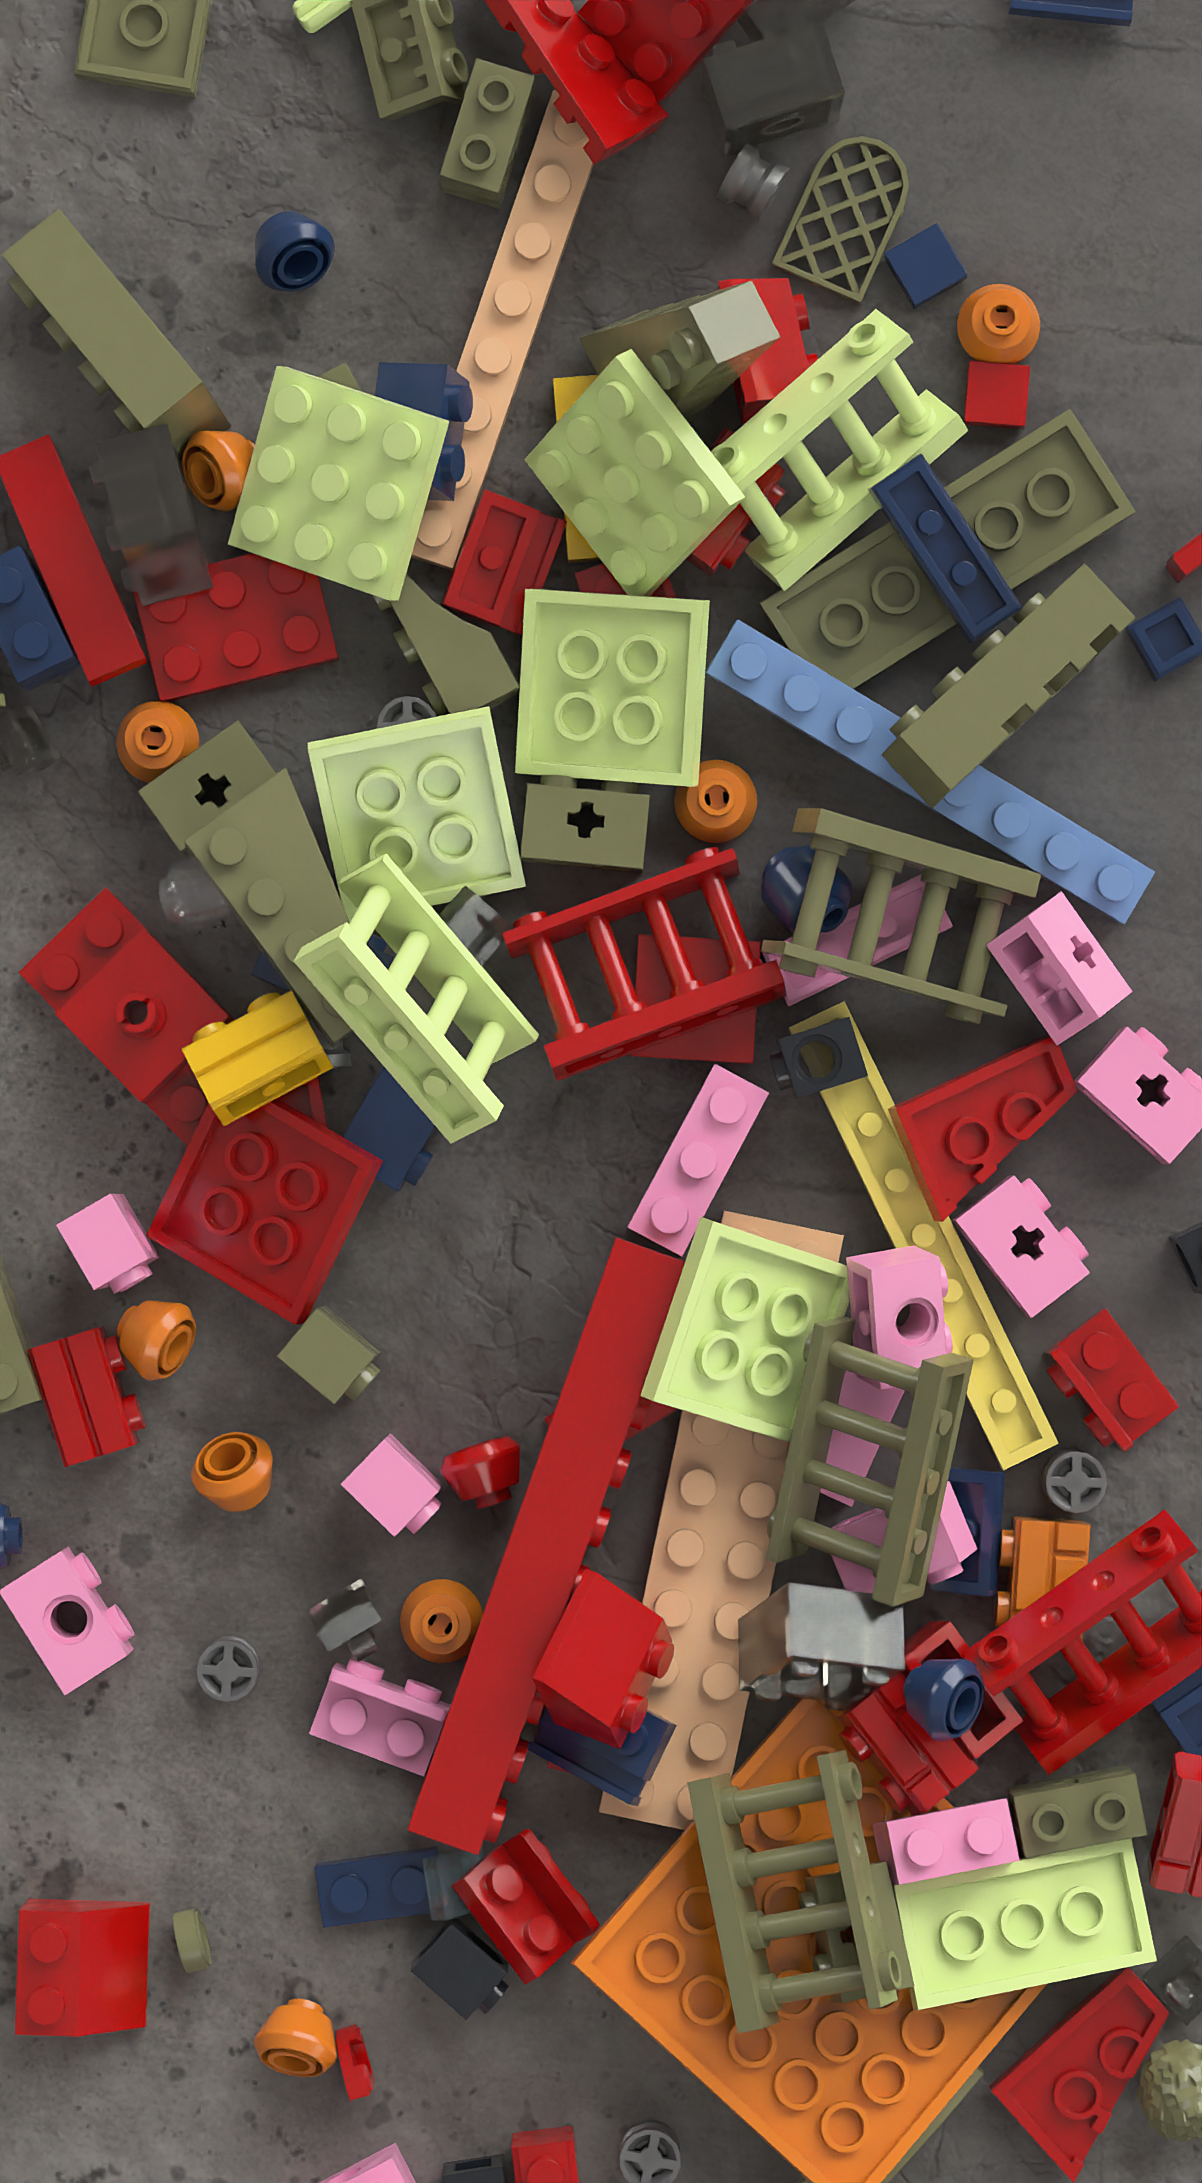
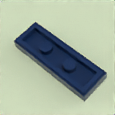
(945, 548)

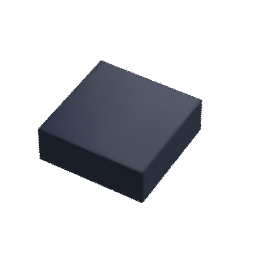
(925, 265)
(1166, 638)

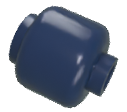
(785, 885)

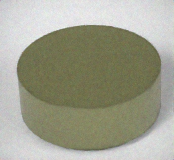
(192, 1940)

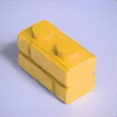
(256, 1056)

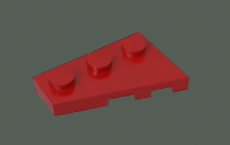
(976, 1119)
(1080, 2068)

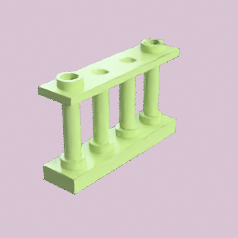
(842, 499)
(391, 1021)

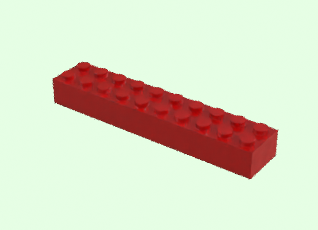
(546, 1549)

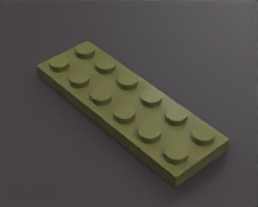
(1022, 505)

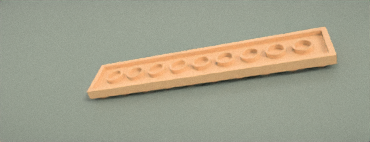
(707, 1575)

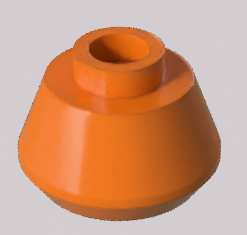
(979, 323)
(217, 467)
(175, 742)
(719, 820)
(156, 1337)
(234, 1471)
(451, 1604)
(297, 2040)

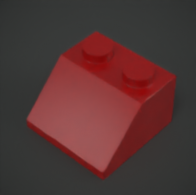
(785, 358)
(603, 1662)
(82, 1967)

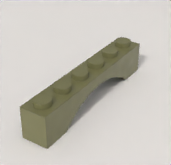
(458, 656)

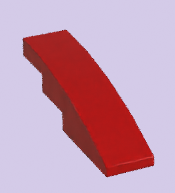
(70, 561)

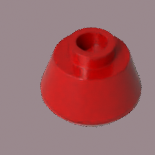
(484, 1471)

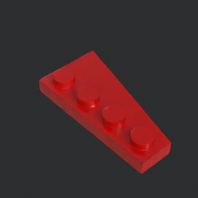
(585, 72)

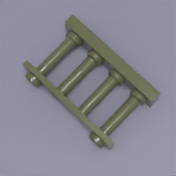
(942, 869)
(923, 1448)
(747, 1932)

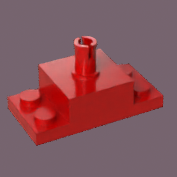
(129, 1006)

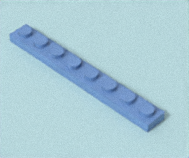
(978, 804)

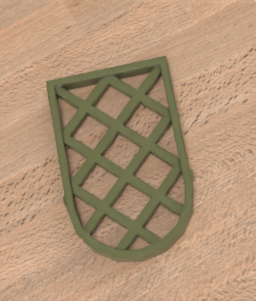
(819, 279)

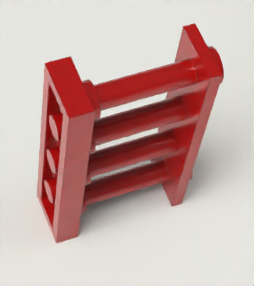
(690, 1001)
(1122, 1682)

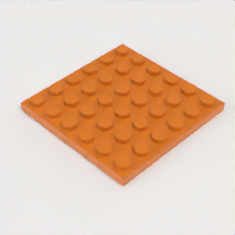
(832, 2080)

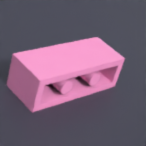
(698, 1159)

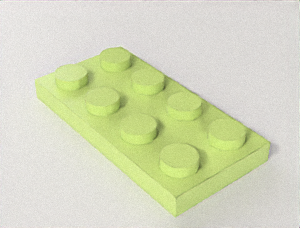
(1024, 1923)

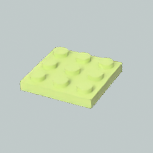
(634, 476)
(338, 482)
(612, 687)
(425, 798)
(742, 1328)

